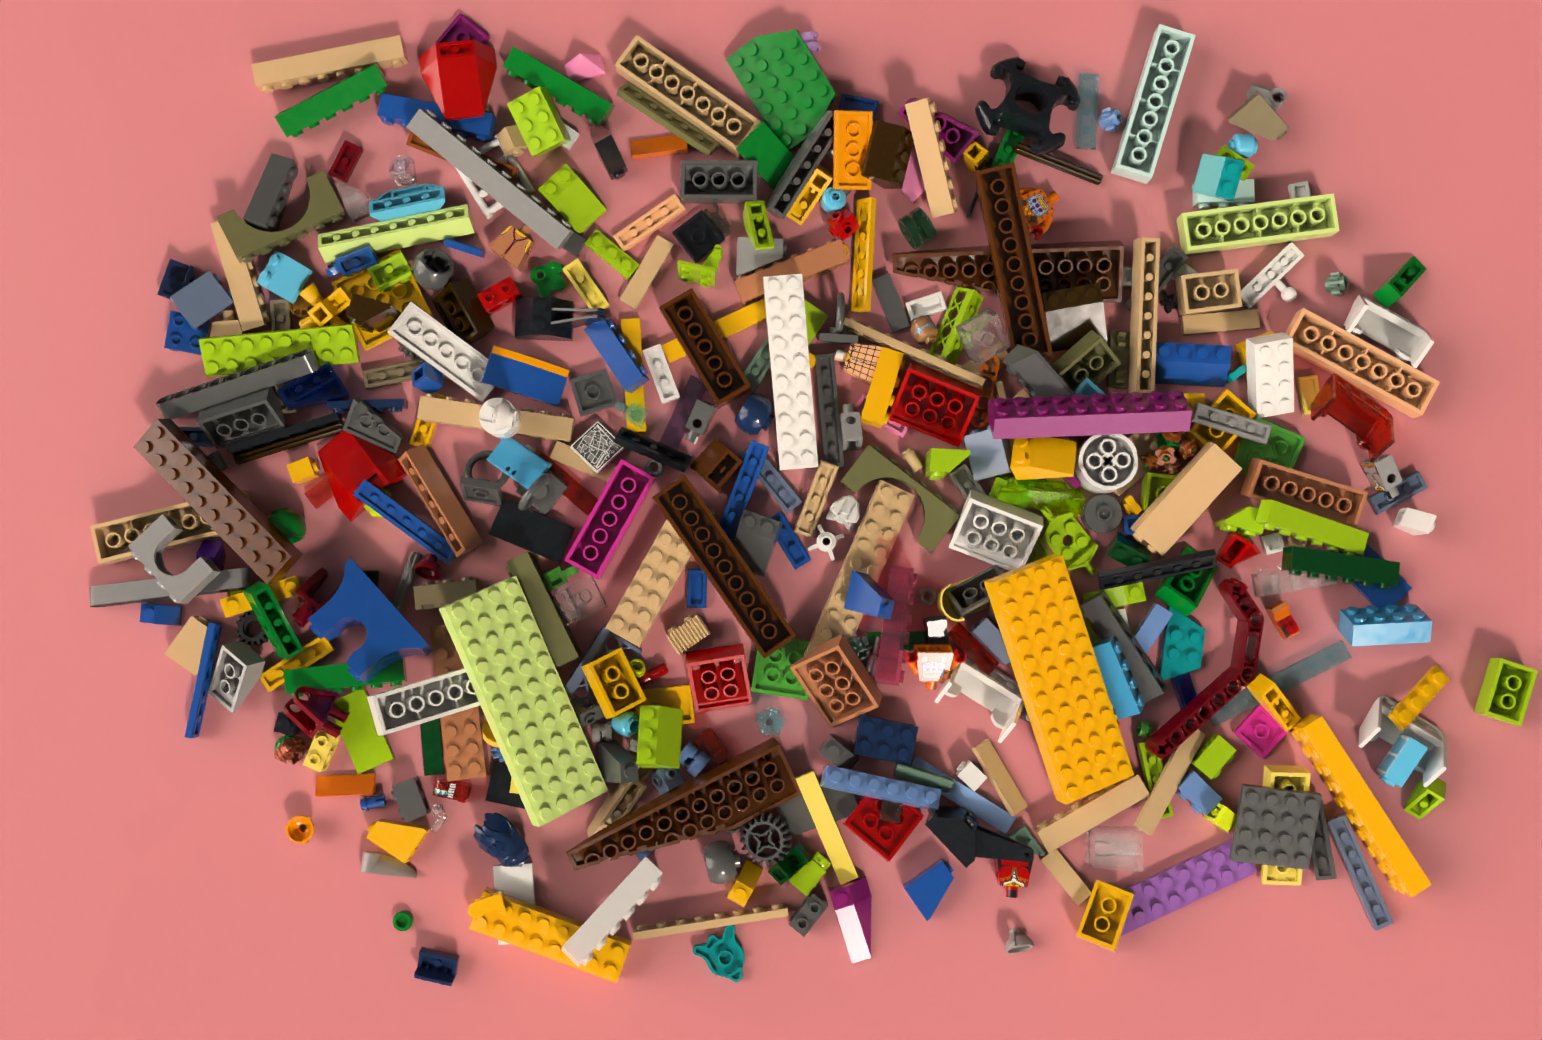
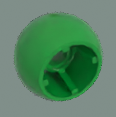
(289, 523)

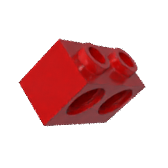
(499, 295)

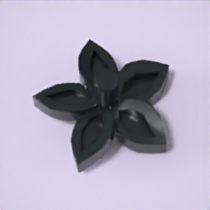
(1167, 302)

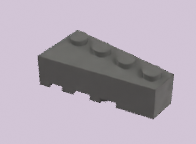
(271, 194)

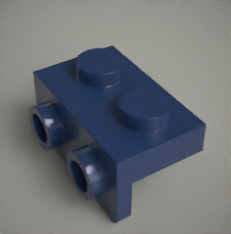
(175, 278)
(437, 966)

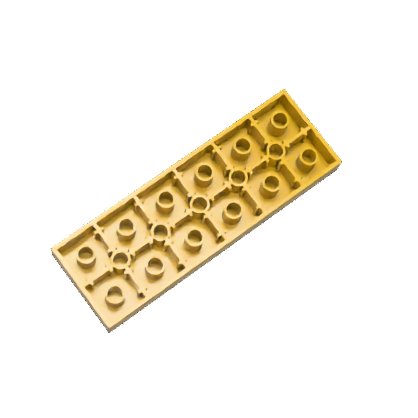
(1059, 678)

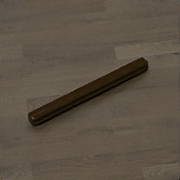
(288, 443)

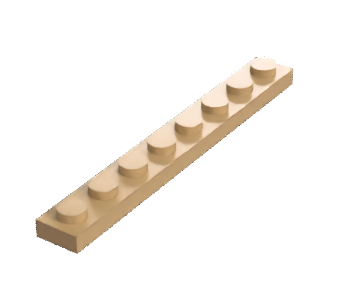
(920, 355)
(702, 922)

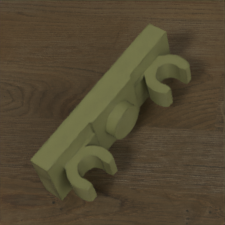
(1119, 344)

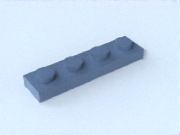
(776, 486)

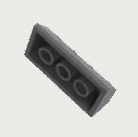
(719, 181)
(1035, 373)
(242, 418)

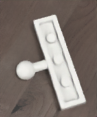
(1271, 276)

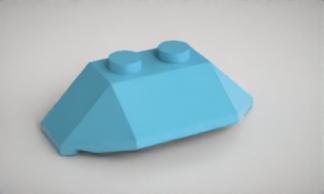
(407, 201)

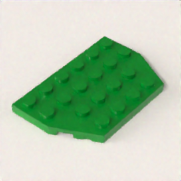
(784, 84)

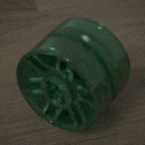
(917, 228)

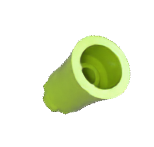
(810, 874)

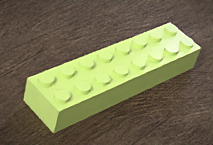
(1257, 224)

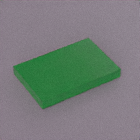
(769, 151)

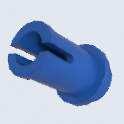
(372, 802)

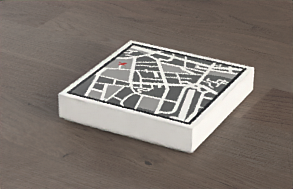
(597, 447)

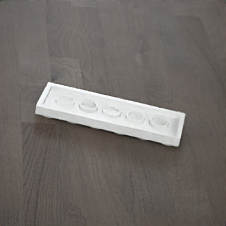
(442, 350)

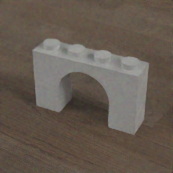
(149, 550)

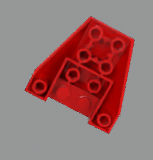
(459, 77)
(351, 460)

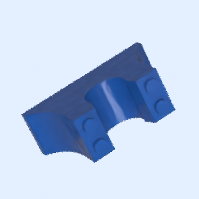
(364, 605)

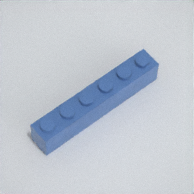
(880, 788)

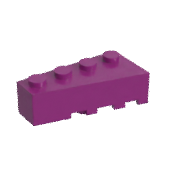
(955, 133)

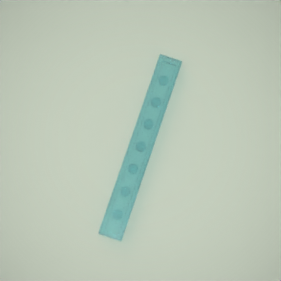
(1286, 679)

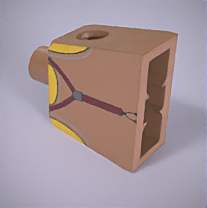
(514, 246)

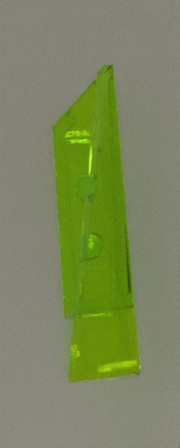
(1042, 493)

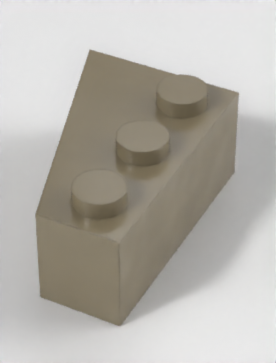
(439, 595)

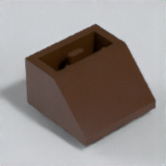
(716, 464)

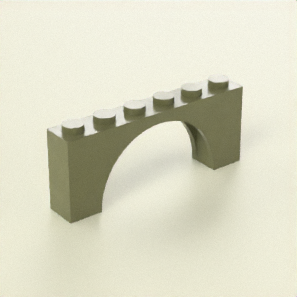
(250, 242)
(937, 516)

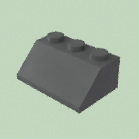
(972, 592)

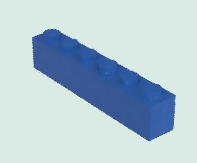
(401, 111)

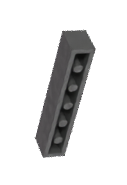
(801, 167)
(1109, 623)

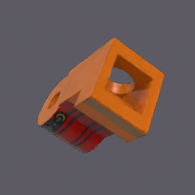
(1282, 619)

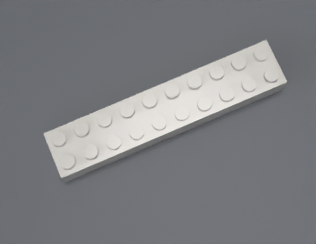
(790, 371)

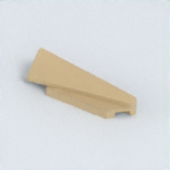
(619, 801)

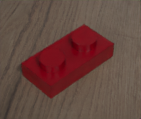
(345, 161)

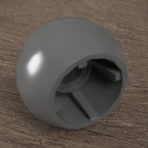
(433, 269)
(721, 862)

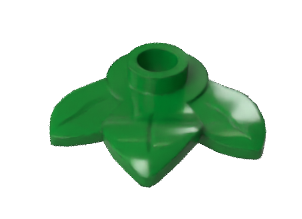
(551, 278)

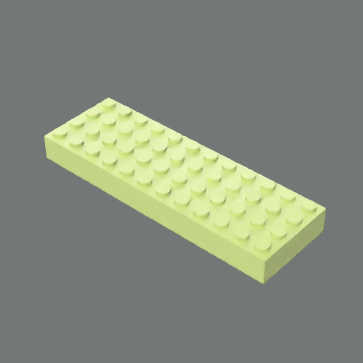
(524, 700)

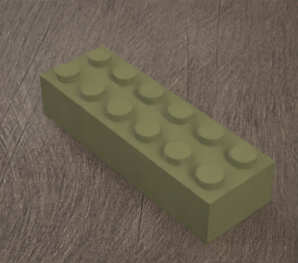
(544, 609)

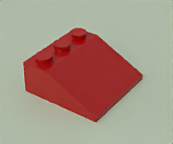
(719, 678)

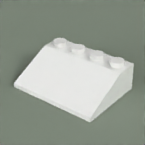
(1000, 529)

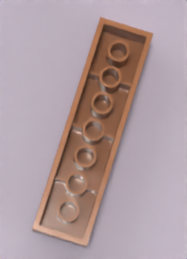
(461, 732)

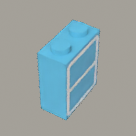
(1400, 761)

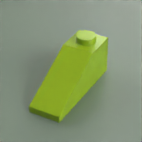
(757, 225)
(1123, 594)

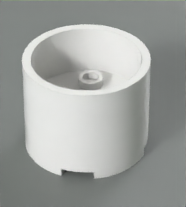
(1094, 474)

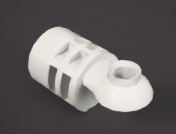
(500, 418)

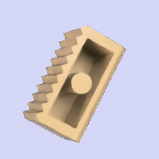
(688, 634)

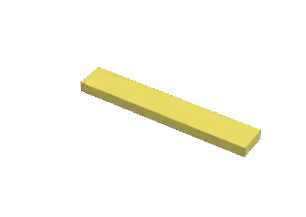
(826, 827)

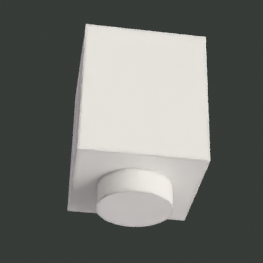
(970, 775)

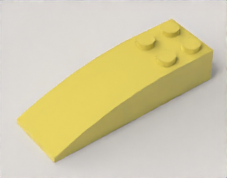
(1287, 778)

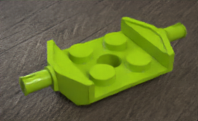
(1081, 548)

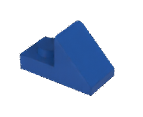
(160, 614)

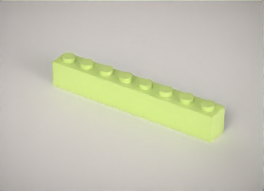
(398, 232)

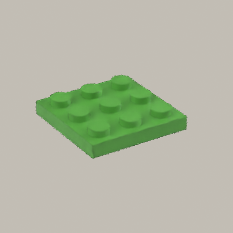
(1281, 449)
(774, 672)

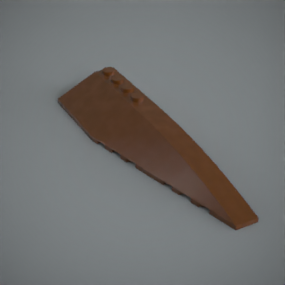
(1056, 266)
(698, 807)

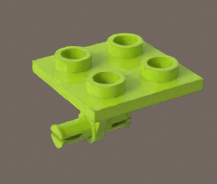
(702, 274)

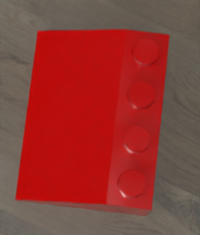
(935, 404)

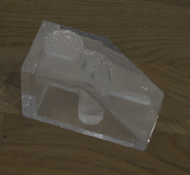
(403, 170)
(355, 201)

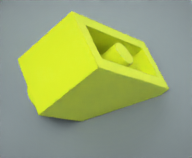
(1222, 817)

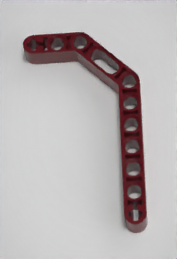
(1233, 593)

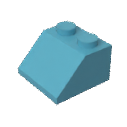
(284, 276)

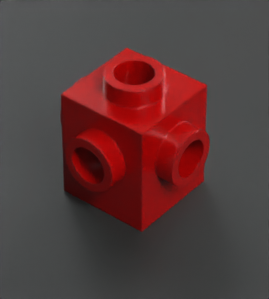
(842, 224)

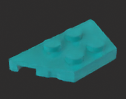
(1181, 646)

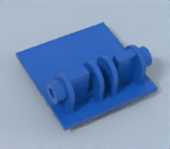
(182, 336)

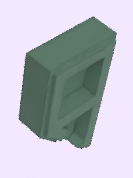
(1024, 836)

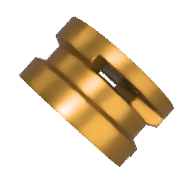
(300, 307)

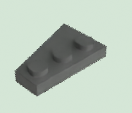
(370, 426)

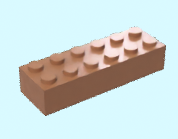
(1304, 491)

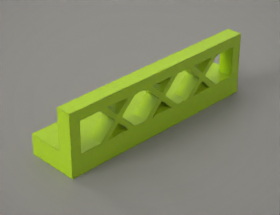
(966, 309)

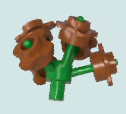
(1167, 443)

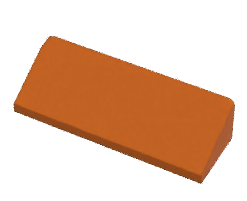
(657, 147)
(345, 785)

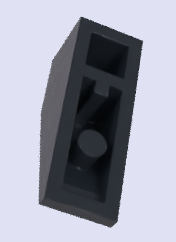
(611, 158)

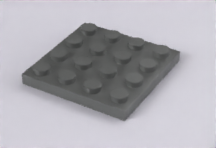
(1275, 826)

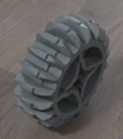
(772, 841)

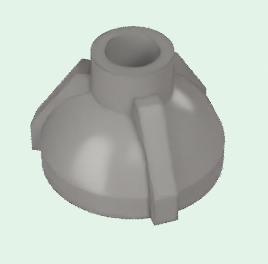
(1018, 942)

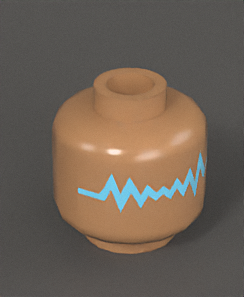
(923, 330)

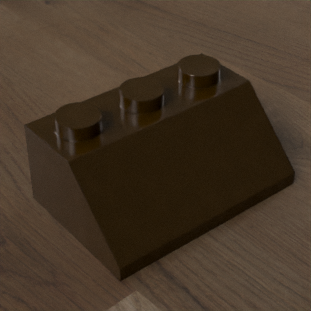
(888, 155)
(463, 311)
(371, 314)

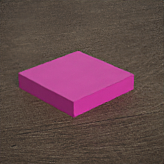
(1260, 731)

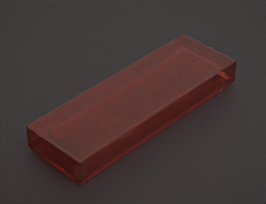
(973, 648)

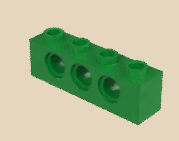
(273, 620)

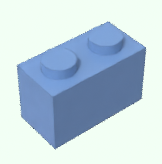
(1198, 793)

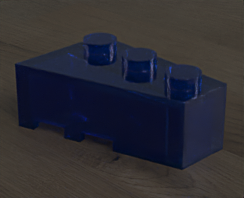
(313, 389)

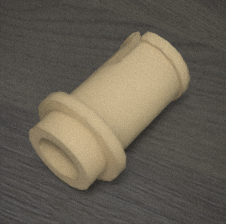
(912, 459)

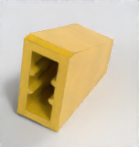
(397, 837)

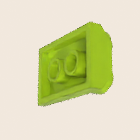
(1152, 487)

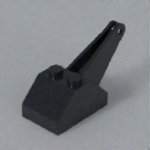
(551, 318)
(966, 839)

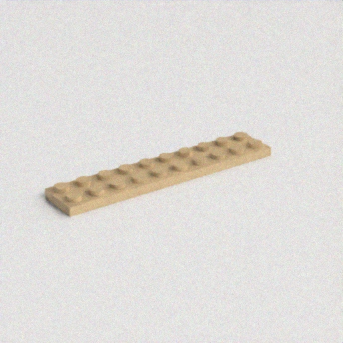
(866, 555)

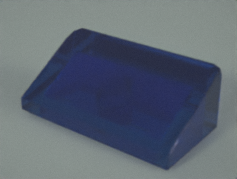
(1183, 689)

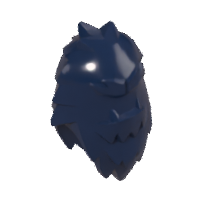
(502, 840)

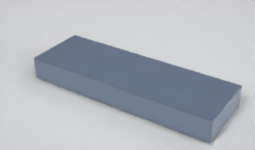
(1407, 488)

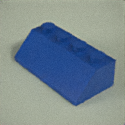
(1192, 364)

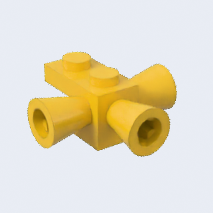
(326, 309)

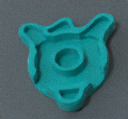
(723, 954)

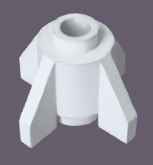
(845, 511)
(825, 548)

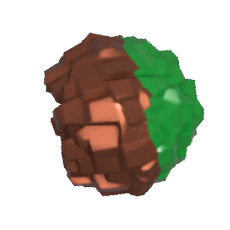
(289, 748)

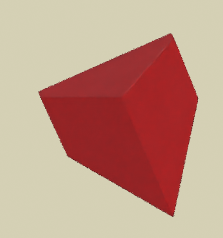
(1236, 550)

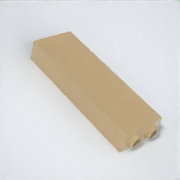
(1185, 499)

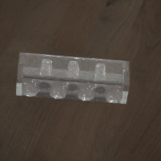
(1278, 581)

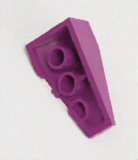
(853, 911)

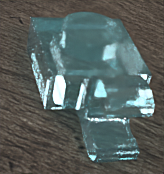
(634, 414)

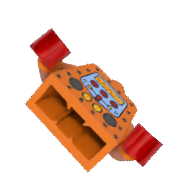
(1038, 209)
(933, 663)

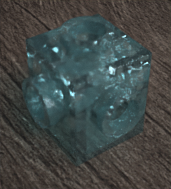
(775, 727)

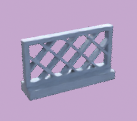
(591, 654)

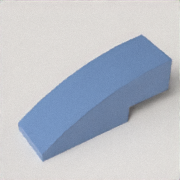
(1151, 626)

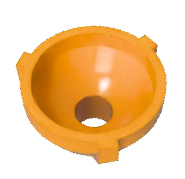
(295, 831)

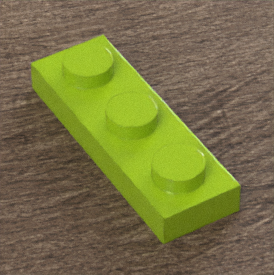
(612, 254)

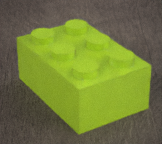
(539, 121)
(1506, 691)

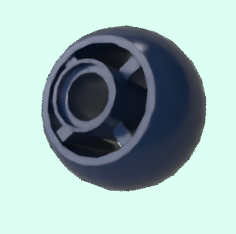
(755, 414)

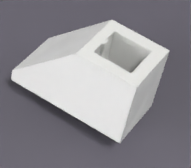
(1414, 521)

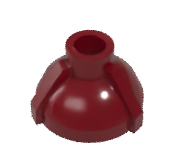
(428, 567)

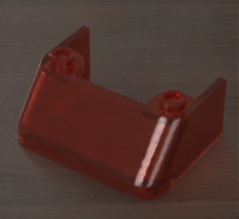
(1356, 412)

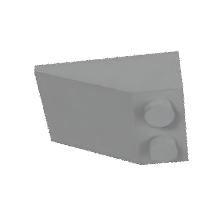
(235, 674)

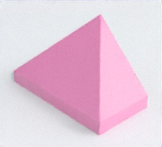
(584, 67)

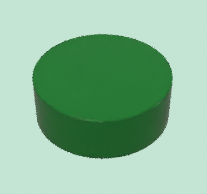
(403, 920)

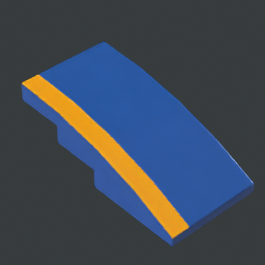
(525, 376)

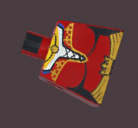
(1013, 875)

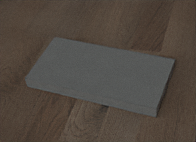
(799, 818)

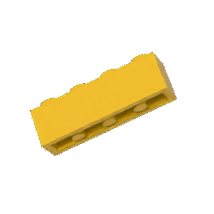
(881, 388)

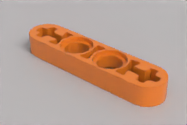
(986, 392)

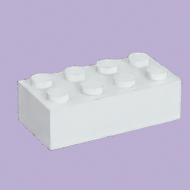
(1270, 374)

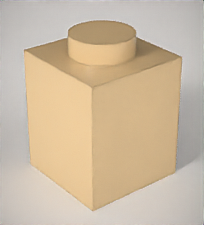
(511, 141)

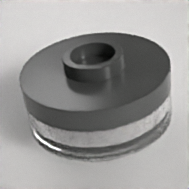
(1101, 513)

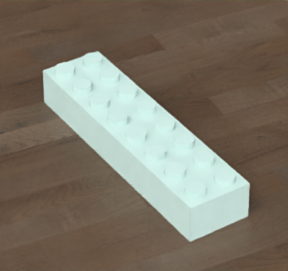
(1153, 104)

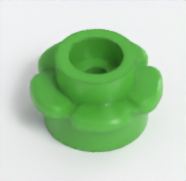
(1144, 729)

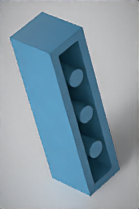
(1117, 678)

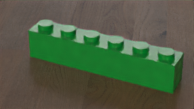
(559, 86)
(332, 99)
(338, 678)

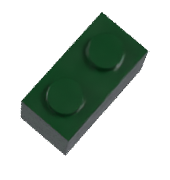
(1128, 550)

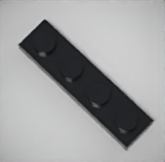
(652, 449)

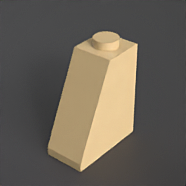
(189, 644)

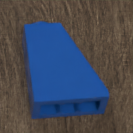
(868, 597)
(929, 887)

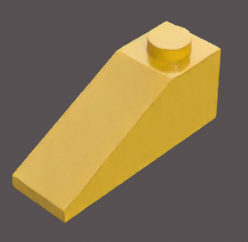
(810, 194)
(1274, 701)

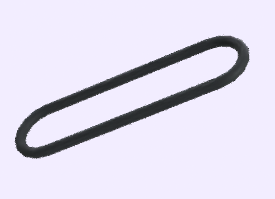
(976, 193)

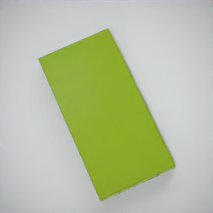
(360, 734)

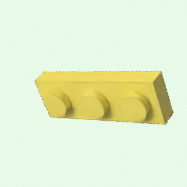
(585, 285)

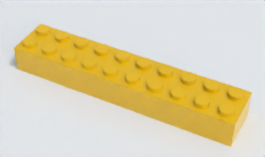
(1360, 805)

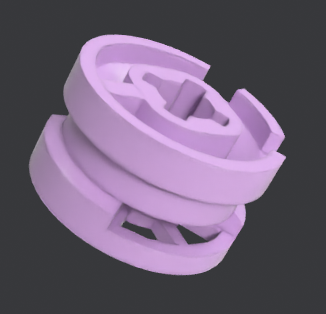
(811, 40)

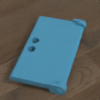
(523, 463)

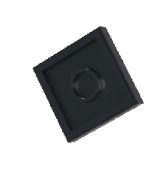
(698, 236)

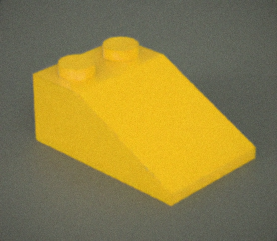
(1043, 458)
(1105, 915)

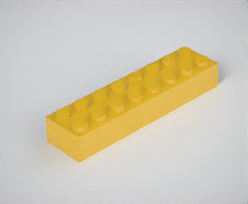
(546, 933)

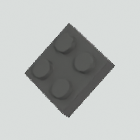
(593, 392)

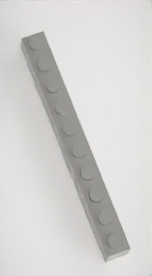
(490, 179)

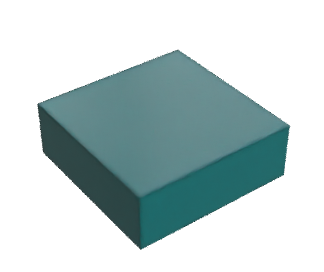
(1236, 373)

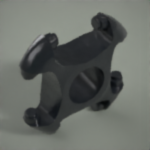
(1041, 94)

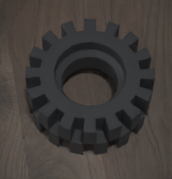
(243, 631)

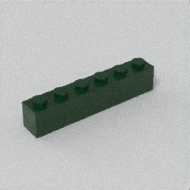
(1340, 566)

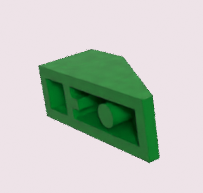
(1399, 282)

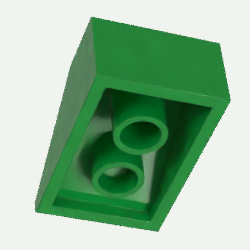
(1185, 590)

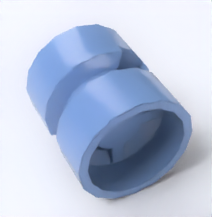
(699, 760)

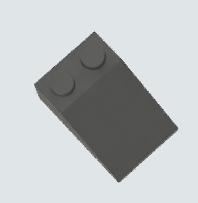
(757, 540)

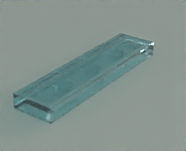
(1087, 111)

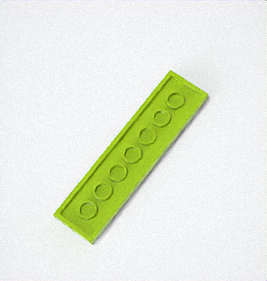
(242, 351)

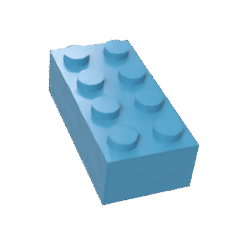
(1384, 625)

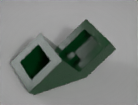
(790, 864)

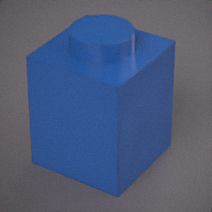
(427, 378)

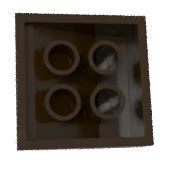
(1073, 314)

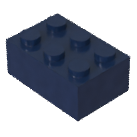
(885, 739)

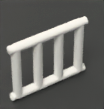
(479, 195)

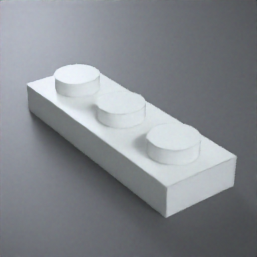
(661, 374)

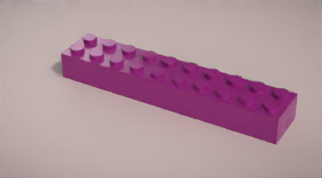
(1089, 415)

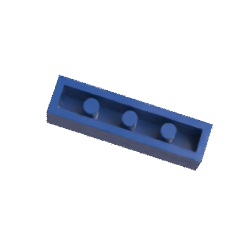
(617, 355)

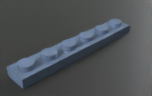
(1359, 872)

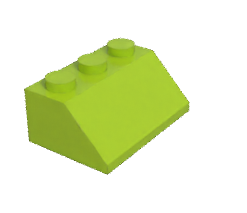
(942, 461)
(659, 737)

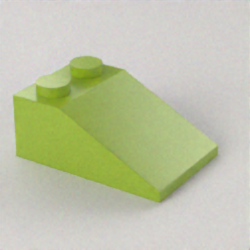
(572, 199)

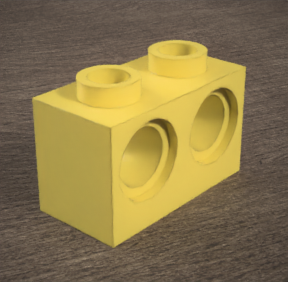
(321, 751)

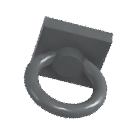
(838, 333)
(481, 489)
(542, 493)

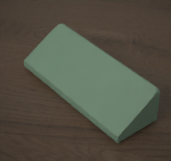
(923, 777)

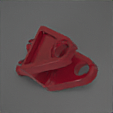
(305, 594)
(315, 711)

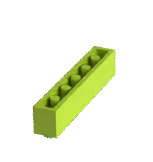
(1311, 527)

